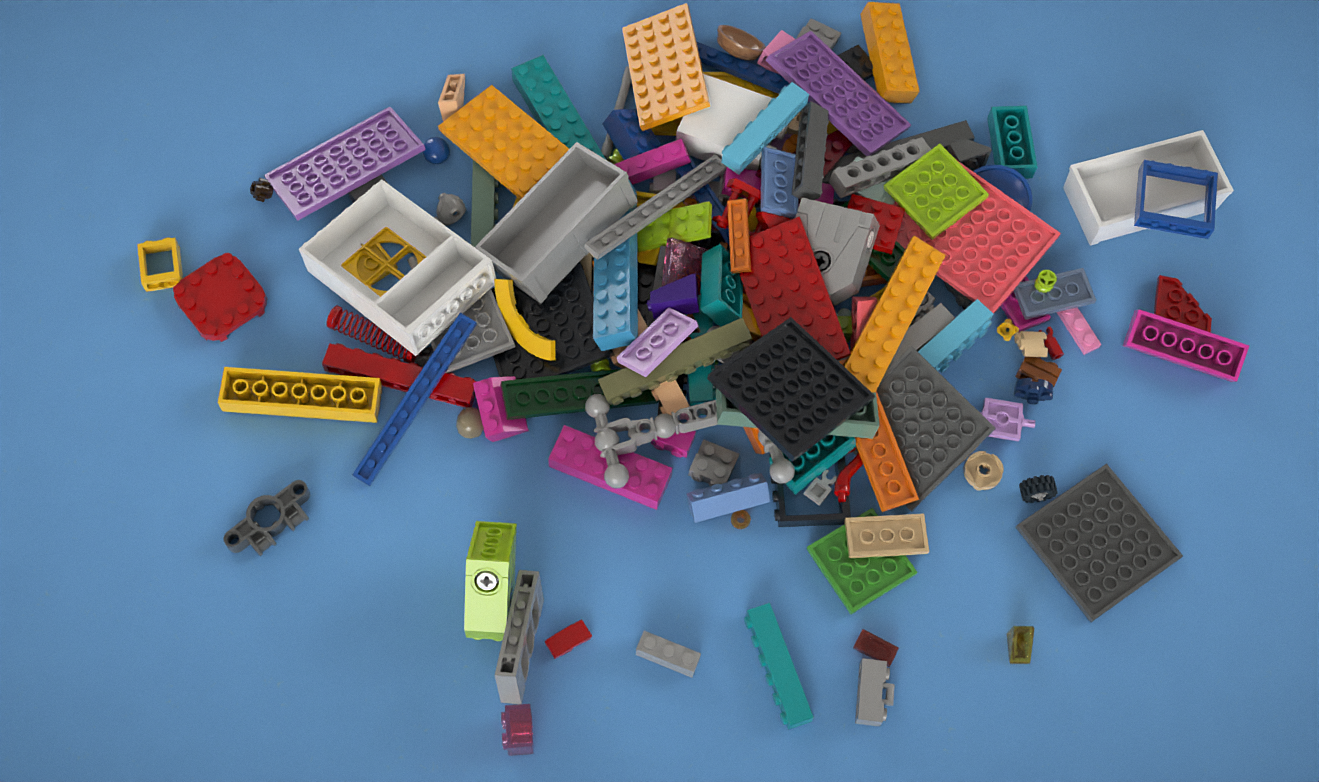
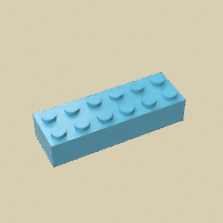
(957, 336)

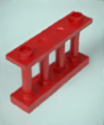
(753, 196)

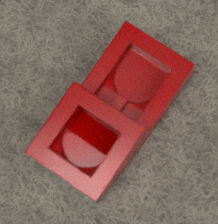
(568, 638)

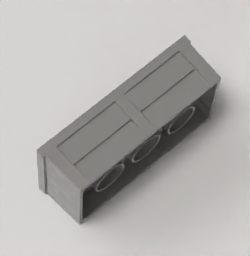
(554, 220)

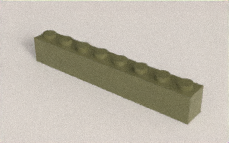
(683, 359)

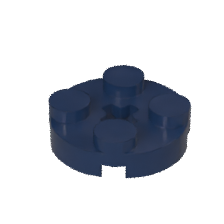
(1033, 391)

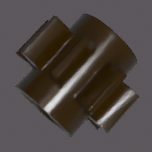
(261, 190)

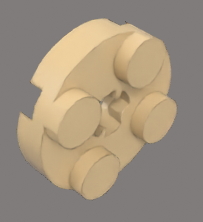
(986, 460)

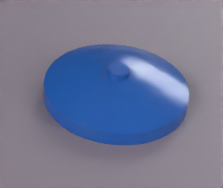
(1009, 182)

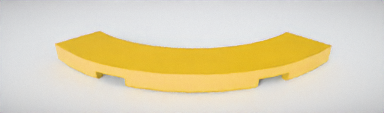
(517, 326)

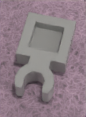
(820, 489)

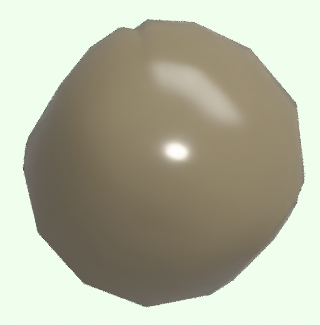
(469, 423)

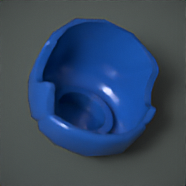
(436, 150)

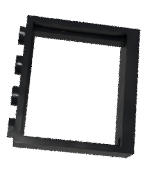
(809, 520)

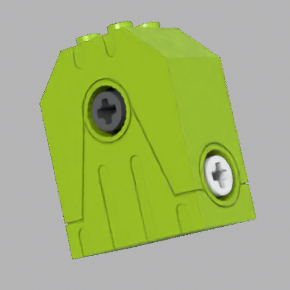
(489, 579)

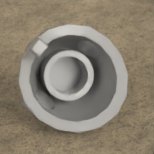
(447, 206)

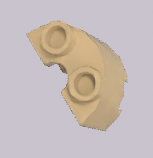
(1031, 343)

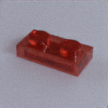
(875, 647)

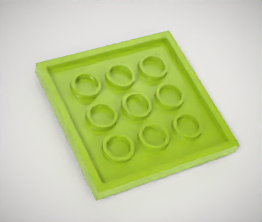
(936, 191)

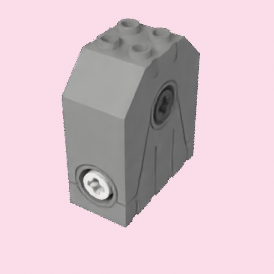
(841, 244)

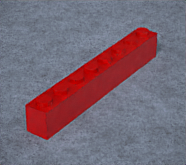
(396, 374)

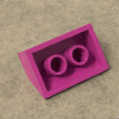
(492, 410)

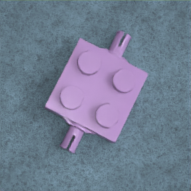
(1006, 418)

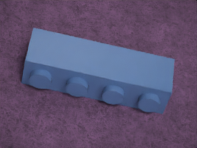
(728, 497)

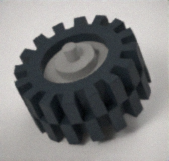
(1038, 488)

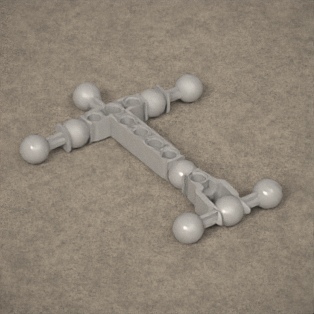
(664, 427)

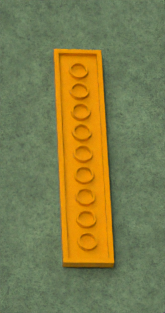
(894, 313)

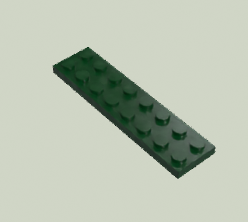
(559, 394)

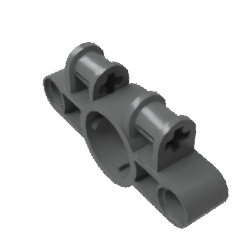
(261, 538)

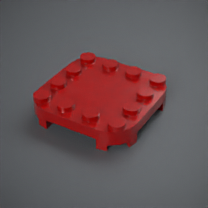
(220, 297)

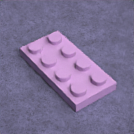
(657, 342)

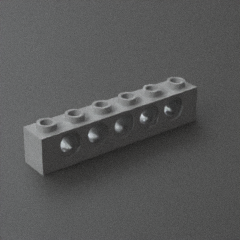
(877, 168)

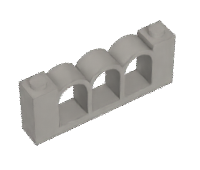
(519, 637)

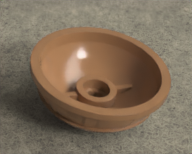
(739, 43)

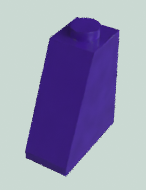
(678, 295)

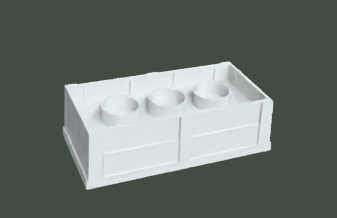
(1106, 187)

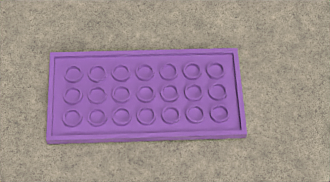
(834, 86)
(344, 163)

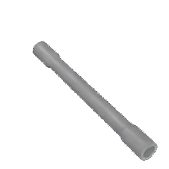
(607, 146)

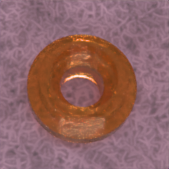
(743, 514)

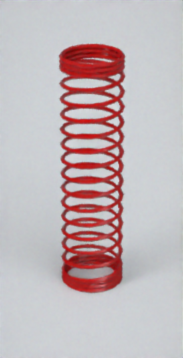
(338, 312)

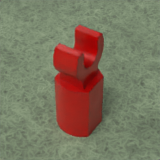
(1053, 346)

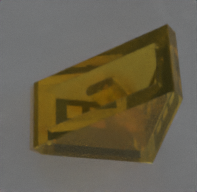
(1020, 644)

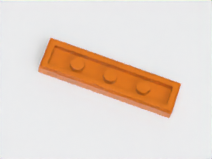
(739, 236)

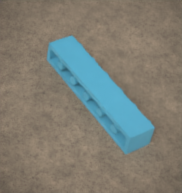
(764, 128)

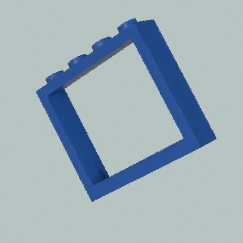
(1171, 223)

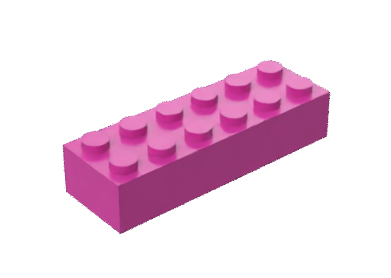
(1186, 345)
(579, 457)

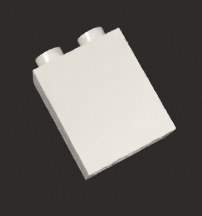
(716, 126)

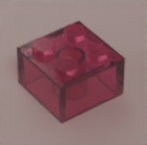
(519, 729)

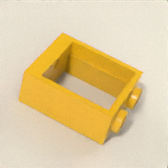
(162, 280)

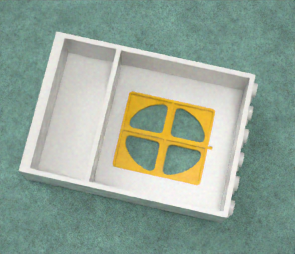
(424, 301)

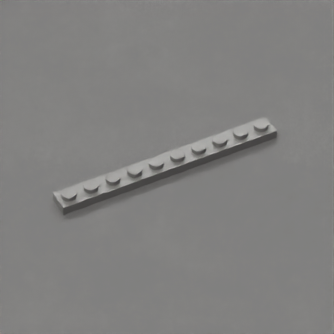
(655, 207)

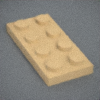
(886, 535)

